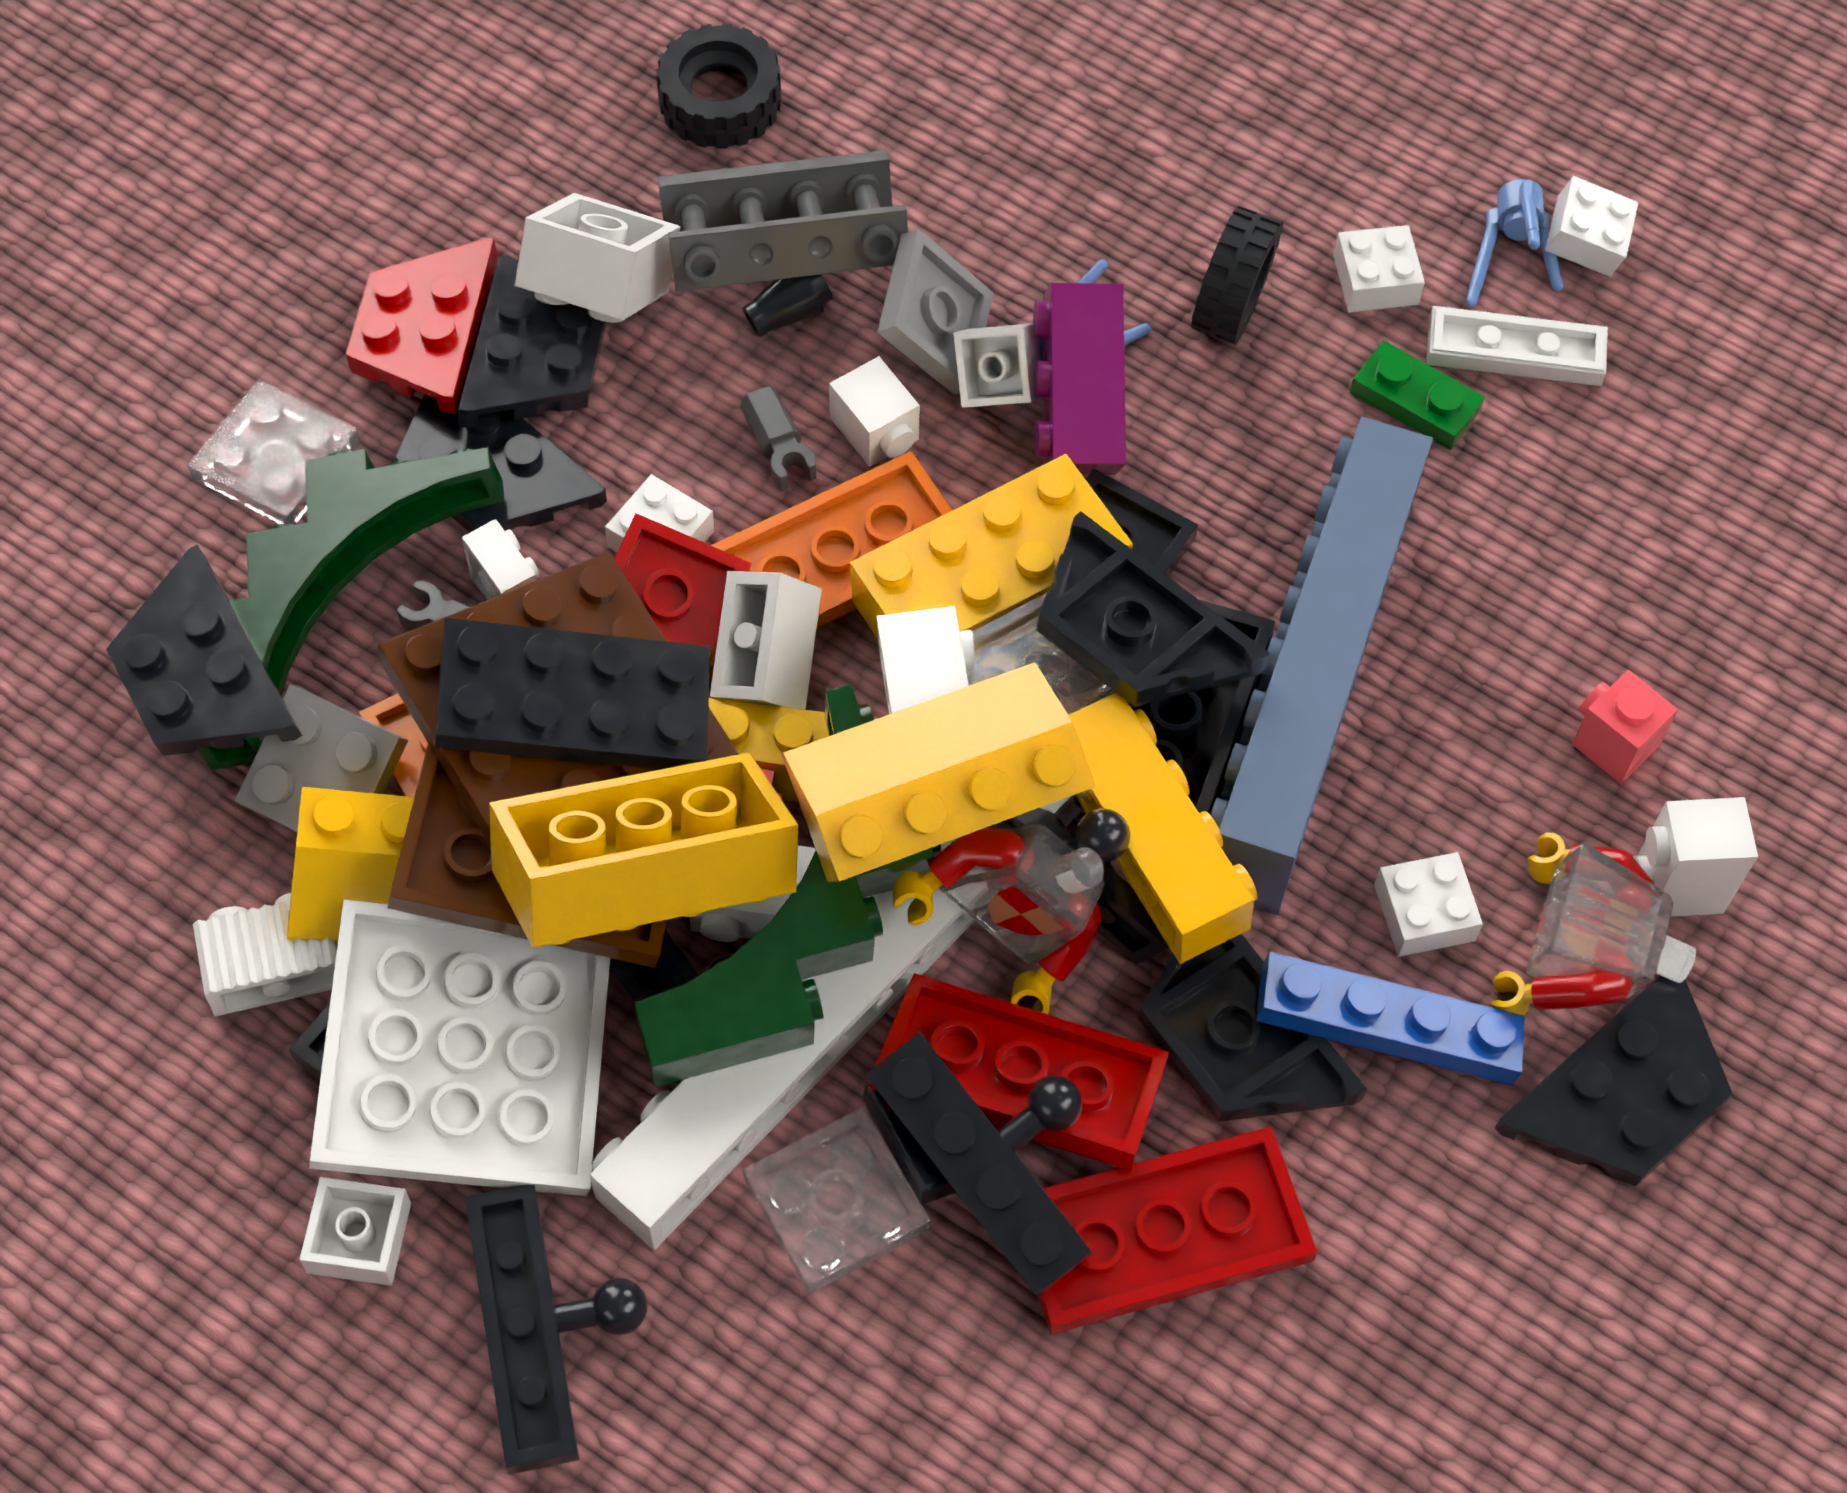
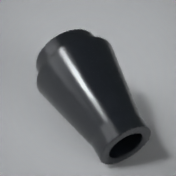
(787, 302)

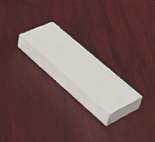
(1517, 345)

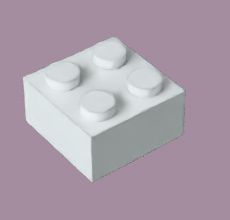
(1591, 226)
(1378, 268)
(996, 365)
(664, 505)
(496, 560)
(1428, 904)
(355, 1231)

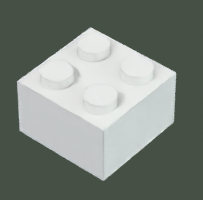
(595, 257)

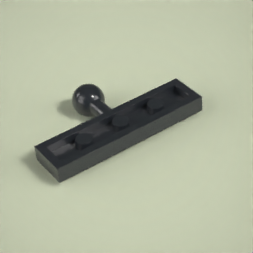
(1123, 915)
(983, 1160)
(526, 1325)

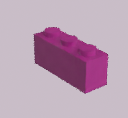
(1082, 376)

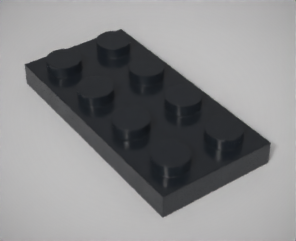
(571, 696)

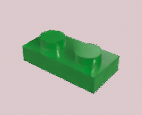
(1417, 394)

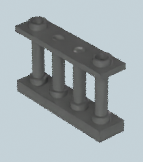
(781, 220)

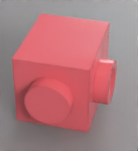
(1623, 725)

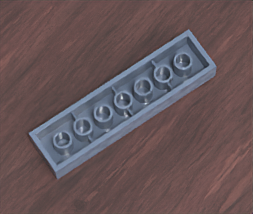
(1317, 654)

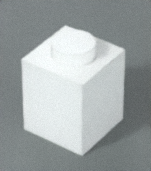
(874, 412)

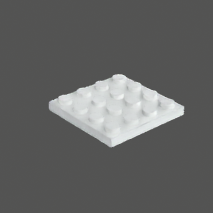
(459, 1055)

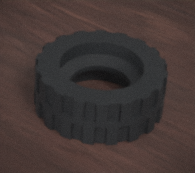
(719, 50)
(1236, 275)

